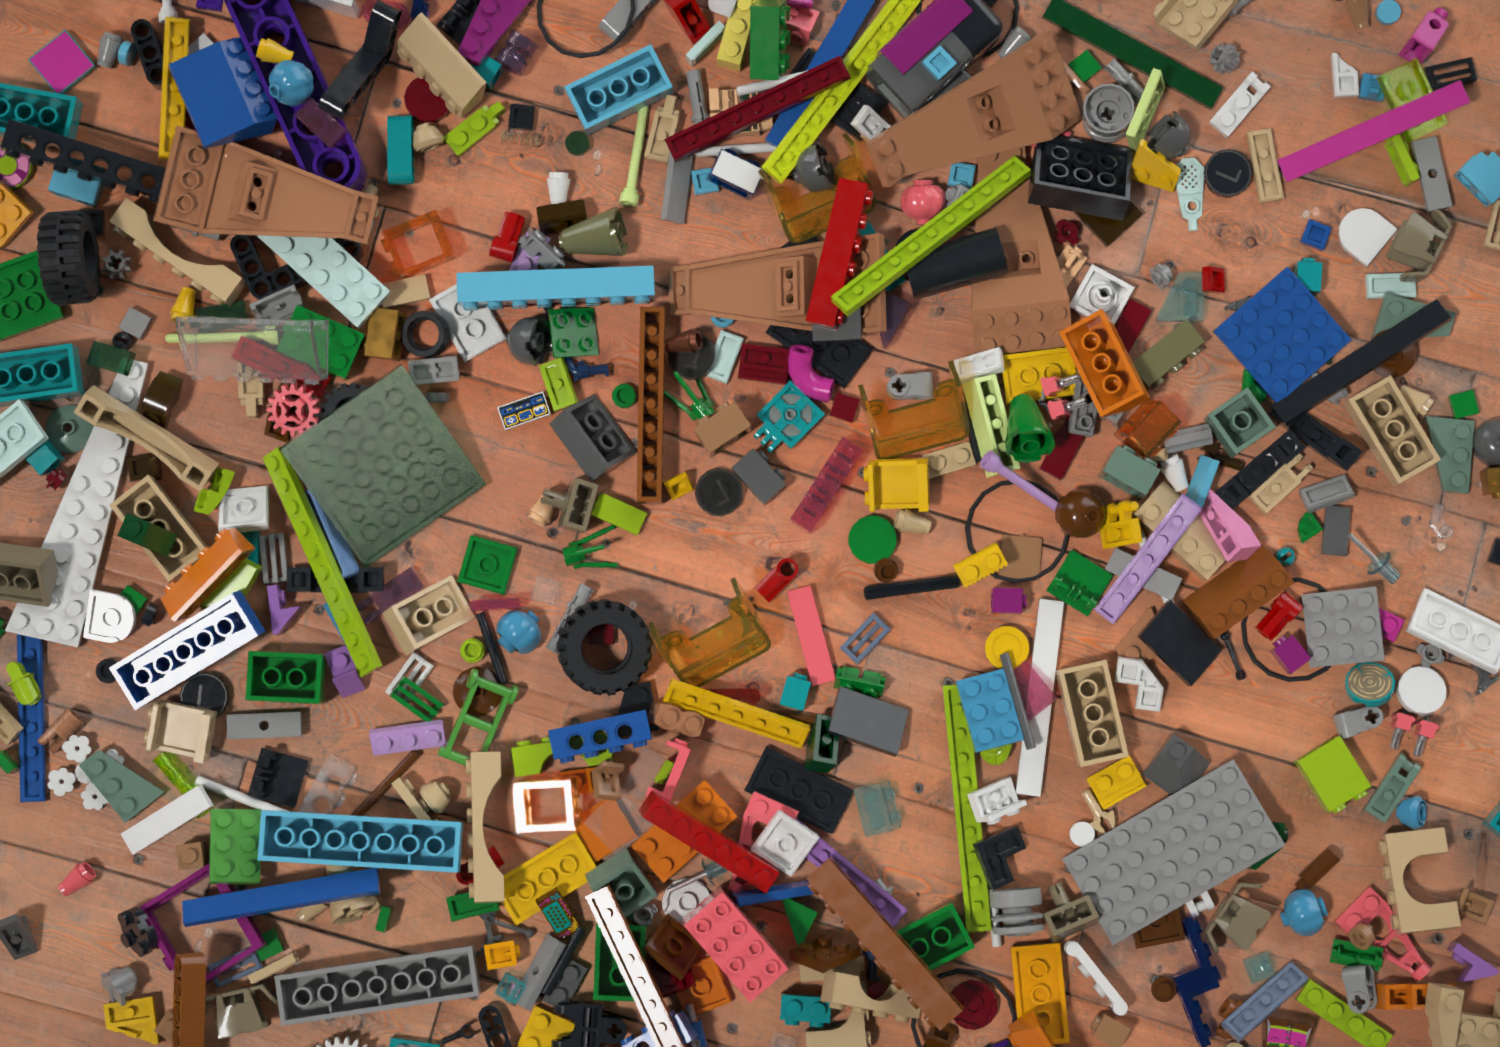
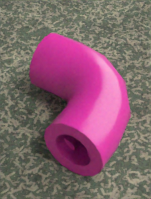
(805, 377)

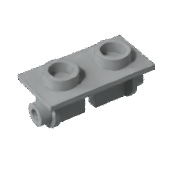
(537, 243)

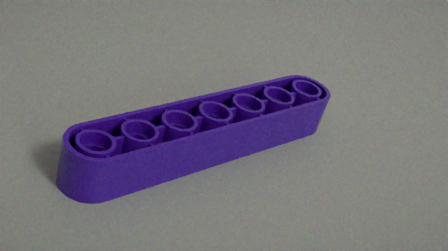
(311, 154)

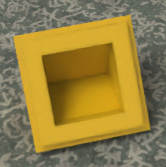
(678, 485)

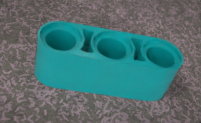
(400, 150)

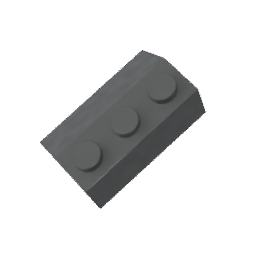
(592, 437)

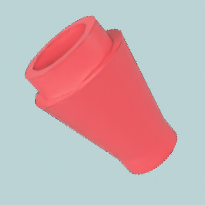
(78, 878)

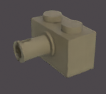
(574, 505)
(1068, 916)

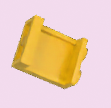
(897, 484)

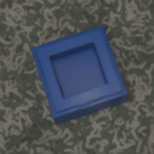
(1315, 235)

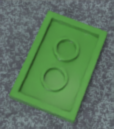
(234, 846)

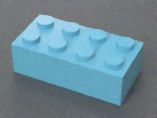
(619, 89)

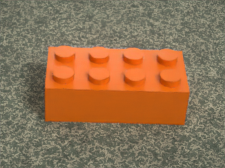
(668, 854)

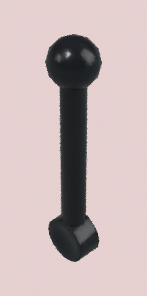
(548, 335)
(1240, 674)

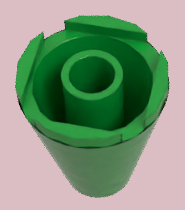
(1027, 431)

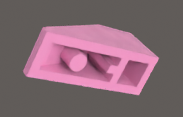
(1228, 529)

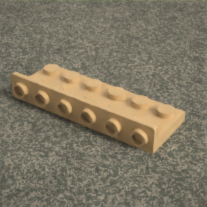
(1192, 19)

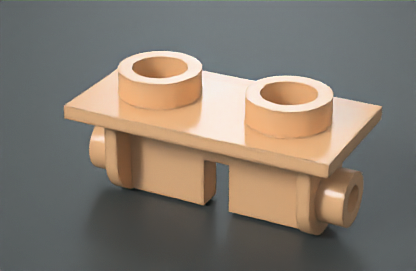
(1070, 263)

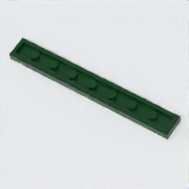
(1132, 52)

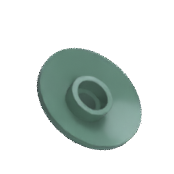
(68, 441)

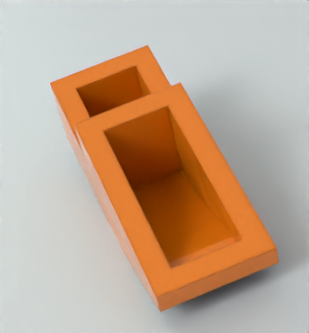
(1402, 995)

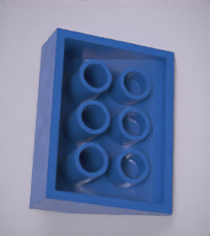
(223, 94)

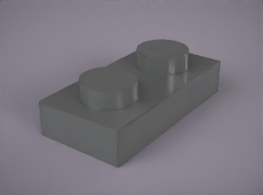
(567, 984)

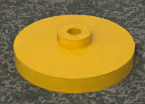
(1006, 640)

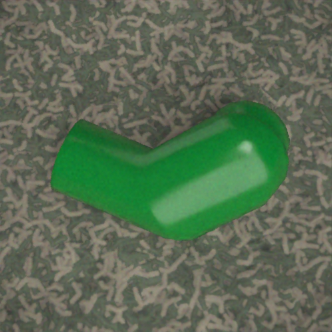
(1248, 381)

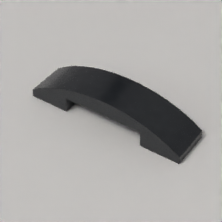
(1322, 441)
(1260, 469)
(368, 580)

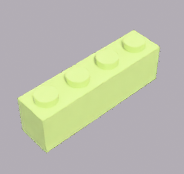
(989, 418)

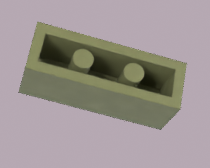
(1168, 354)

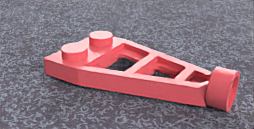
(759, 809)
(1363, 911)

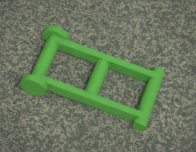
(473, 681)

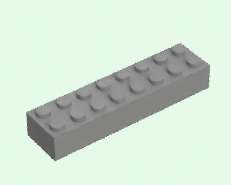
(377, 985)

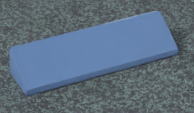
(339, 547)

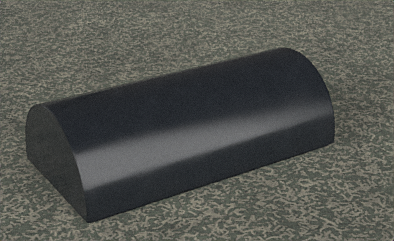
(959, 264)

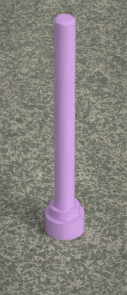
(992, 463)

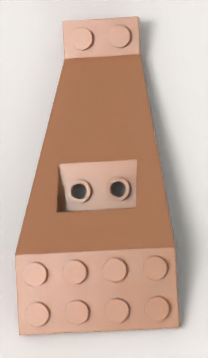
(997, 110)
(213, 185)
(761, 286)
(1030, 302)

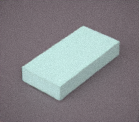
(705, 43)
(1379, 284)
(727, 350)

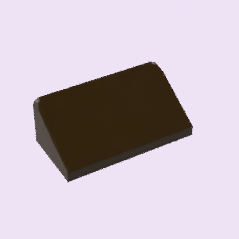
(559, 216)

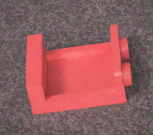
(677, 769)

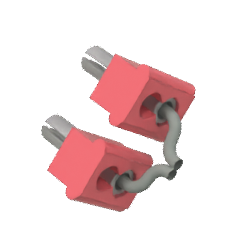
(1055, 385)
(1403, 722)

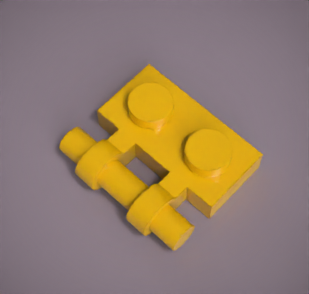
(1123, 532)

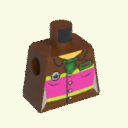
(1285, 1033)

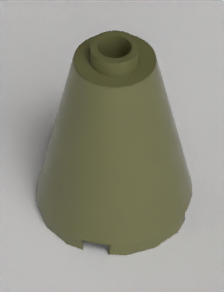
(596, 235)

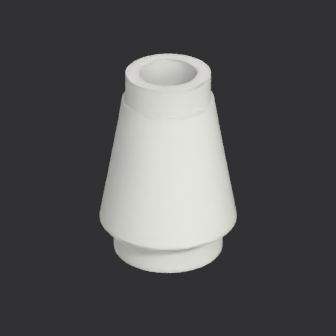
(558, 186)
(1175, 472)

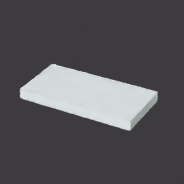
(1456, 630)

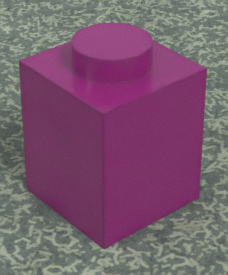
(1007, 601)
(1289, 653)

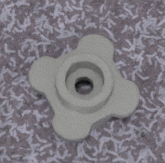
(1161, 275)
(1427, 660)
(644, 919)

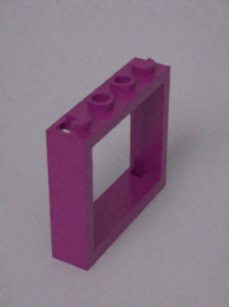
(164, 943)

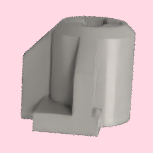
(119, 983)

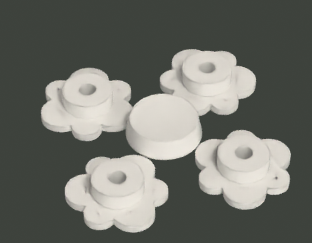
(69, 778)

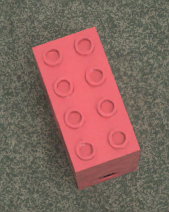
(735, 943)

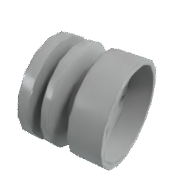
(1111, 100)
(1016, 911)

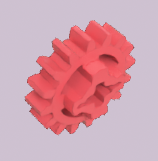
(286, 403)

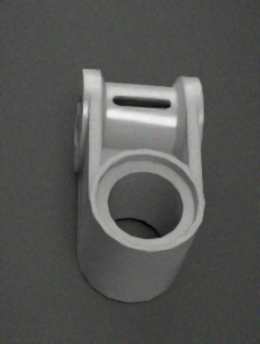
(916, 386)
(1354, 722)
(1360, 985)

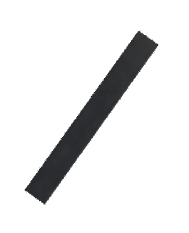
(1361, 362)

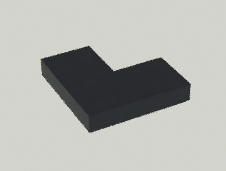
(993, 853)

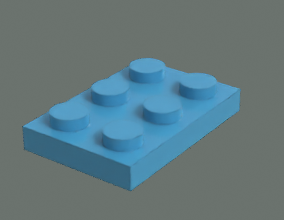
(989, 710)

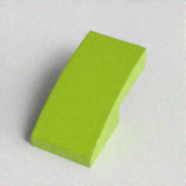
(209, 499)
(618, 513)

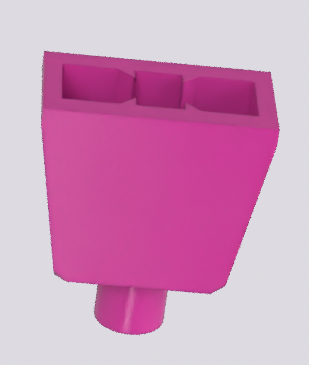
(1425, 36)

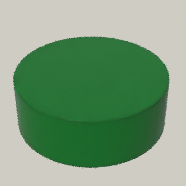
(624, 396)

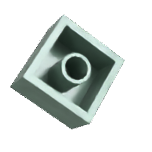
(1239, 422)
(1129, 471)
(626, 879)

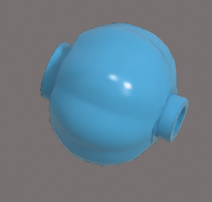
(291, 83)
(519, 631)
(1303, 912)

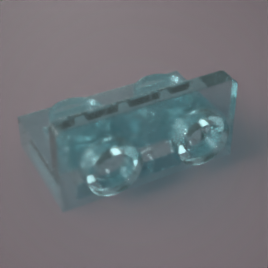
(877, 808)

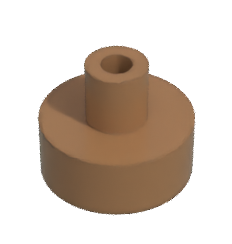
(1362, 936)

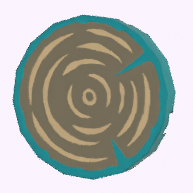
(1369, 684)

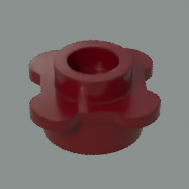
(1072, 227)
(55, 478)

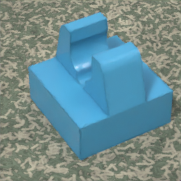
(1370, 88)

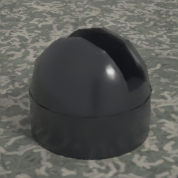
(124, 335)

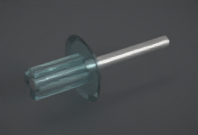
(1378, 563)
(710, 870)

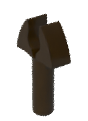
(1224, 461)

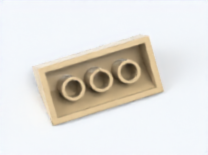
(441, 66)
(1196, 545)

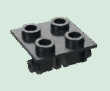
(458, 18)
(278, 777)

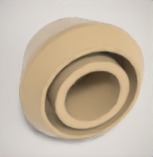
(427, 138)
(436, 796)

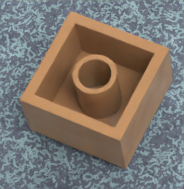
(722, 428)

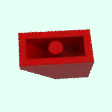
(689, 18)

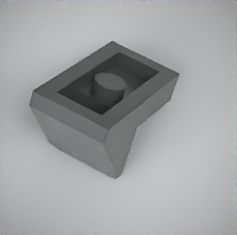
(17, 936)

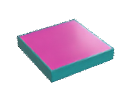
(62, 63)

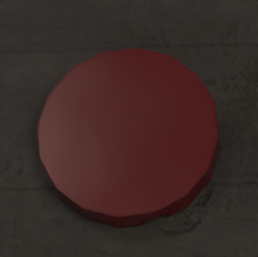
(423, 103)
(978, 1004)

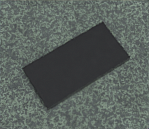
(852, 105)
(832, 358)
(811, 793)

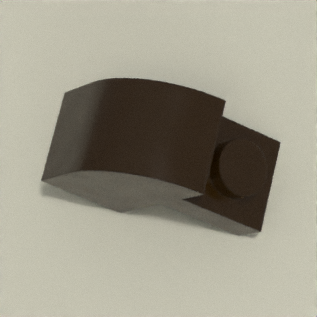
(161, 397)

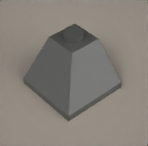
(1175, 765)

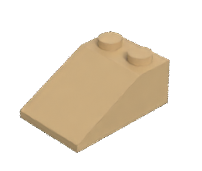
(428, 615)

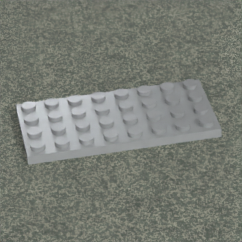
(1173, 851)

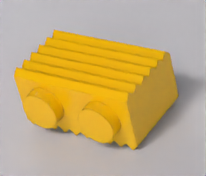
(980, 565)

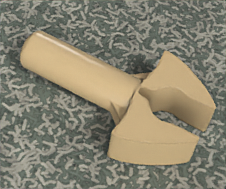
(1097, 812)

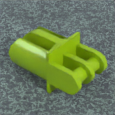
(23, 684)

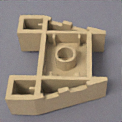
(1455, 1028)

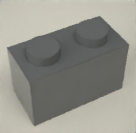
(759, 476)

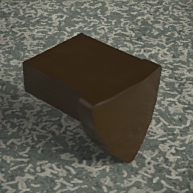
(144, 465)

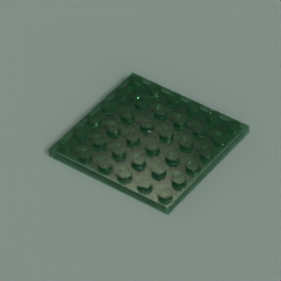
(382, 466)

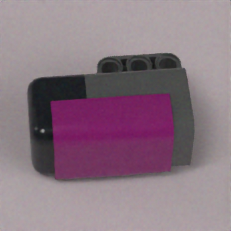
(959, 26)

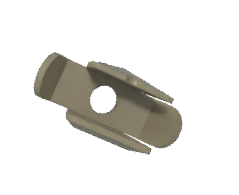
(1415, 244)
(1237, 919)
(240, 1010)

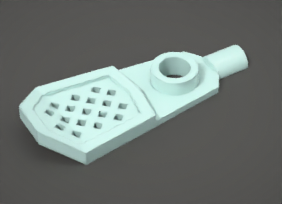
(1190, 195)

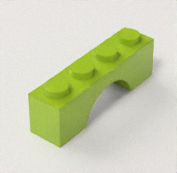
(530, 758)

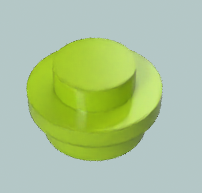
(472, 650)

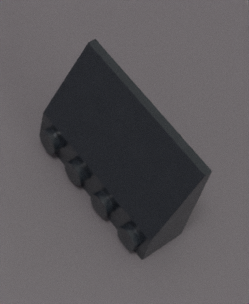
(1081, 177)

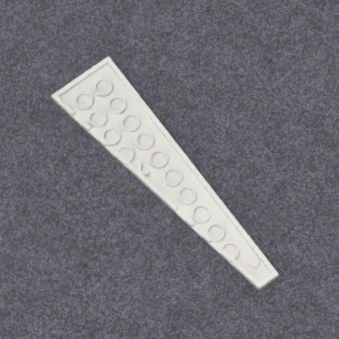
(82, 527)

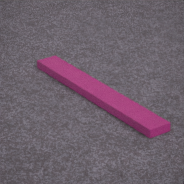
(1373, 131)

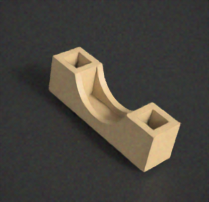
(845, 990)

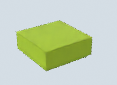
(664, 772)

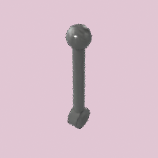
(490, 920)

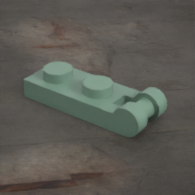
(1391, 788)

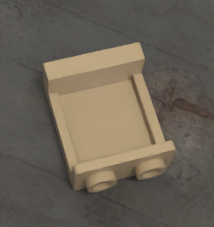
(180, 729)

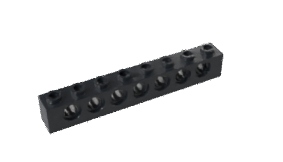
(18, 131)

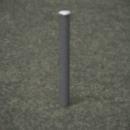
(1017, 700)

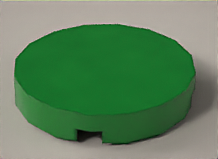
(872, 539)

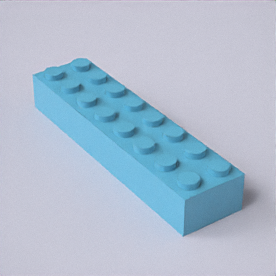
(555, 286)
(360, 841)

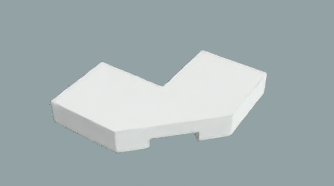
(1138, 673)

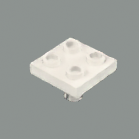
(1101, 291)

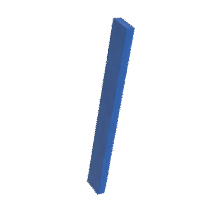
(834, 44)
(32, 719)
(281, 897)

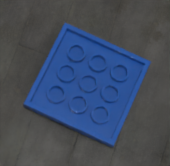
(1281, 335)

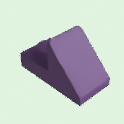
(280, 616)
(344, 671)
(1475, 968)

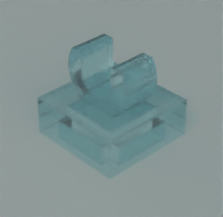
(1258, 967)

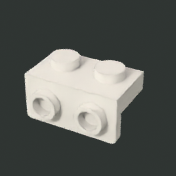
(995, 801)

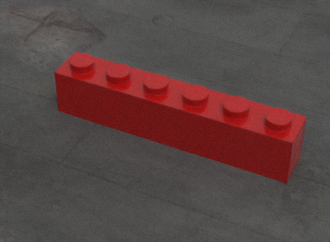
(839, 251)
(708, 841)

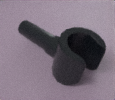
(457, 1035)

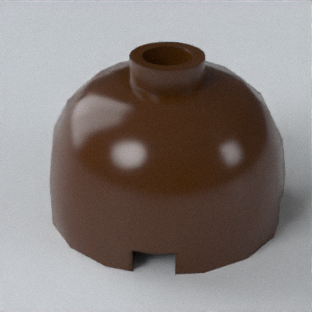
(1080, 514)

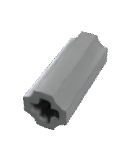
(1189, 439)

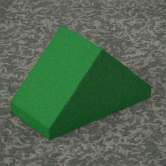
(800, 918)

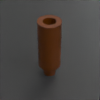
(1317, 869)

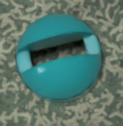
(1281, 552)

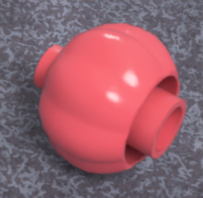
(923, 201)

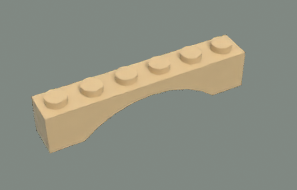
(216, 279)
(111, 414)
(488, 880)

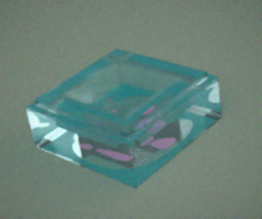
(510, 988)

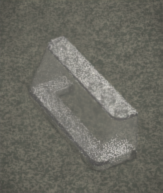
(254, 348)

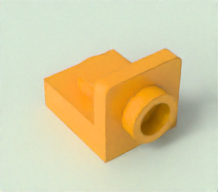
(501, 954)

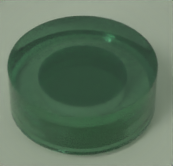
(577, 143)

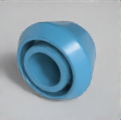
(1412, 812)

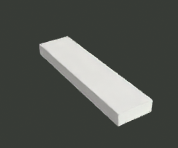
(167, 819)

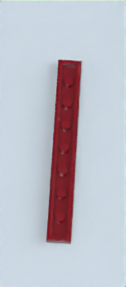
(757, 108)
(1066, 444)

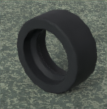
(408, 328)

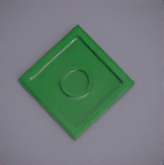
(487, 565)

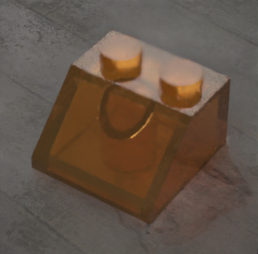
(1148, 428)

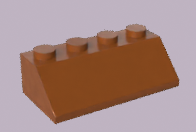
(1237, 592)

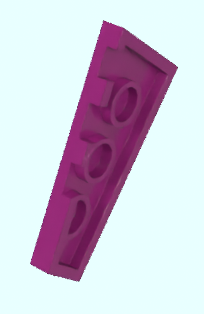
(488, 26)

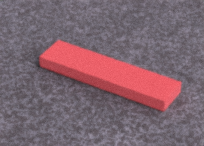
(811, 635)

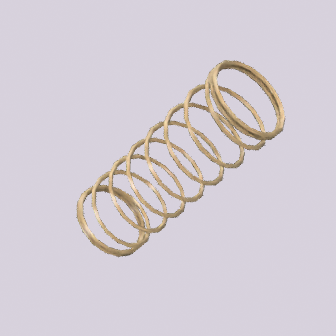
(536, 139)

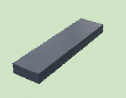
(1264, 1002)

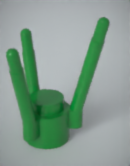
(700, 407)
(575, 554)

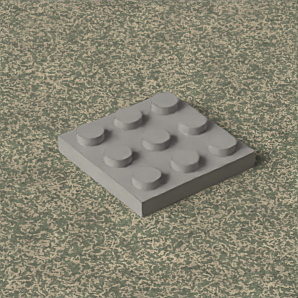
(1343, 627)

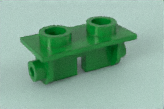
(871, 684)
(1345, 953)

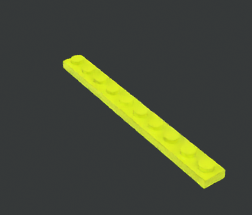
(828, 102)

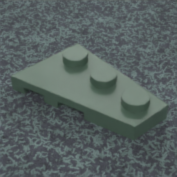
(1396, 309)
(1454, 446)
(119, 785)

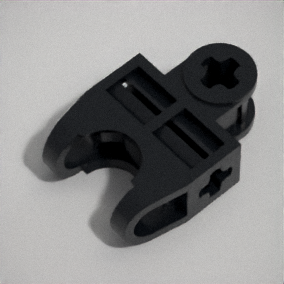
(588, 1028)

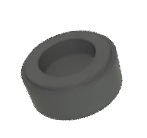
(437, 397)

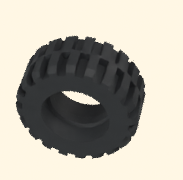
(68, 257)
(634, 662)

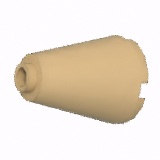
(350, 909)

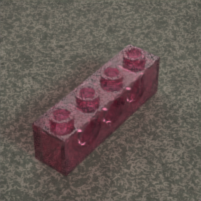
(826, 485)

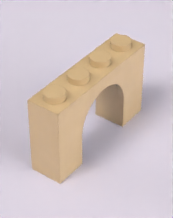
(1408, 914)
(852, 1030)

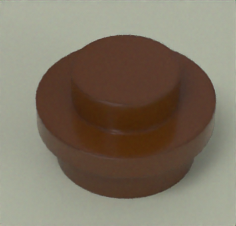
(885, 570)
(1163, 989)

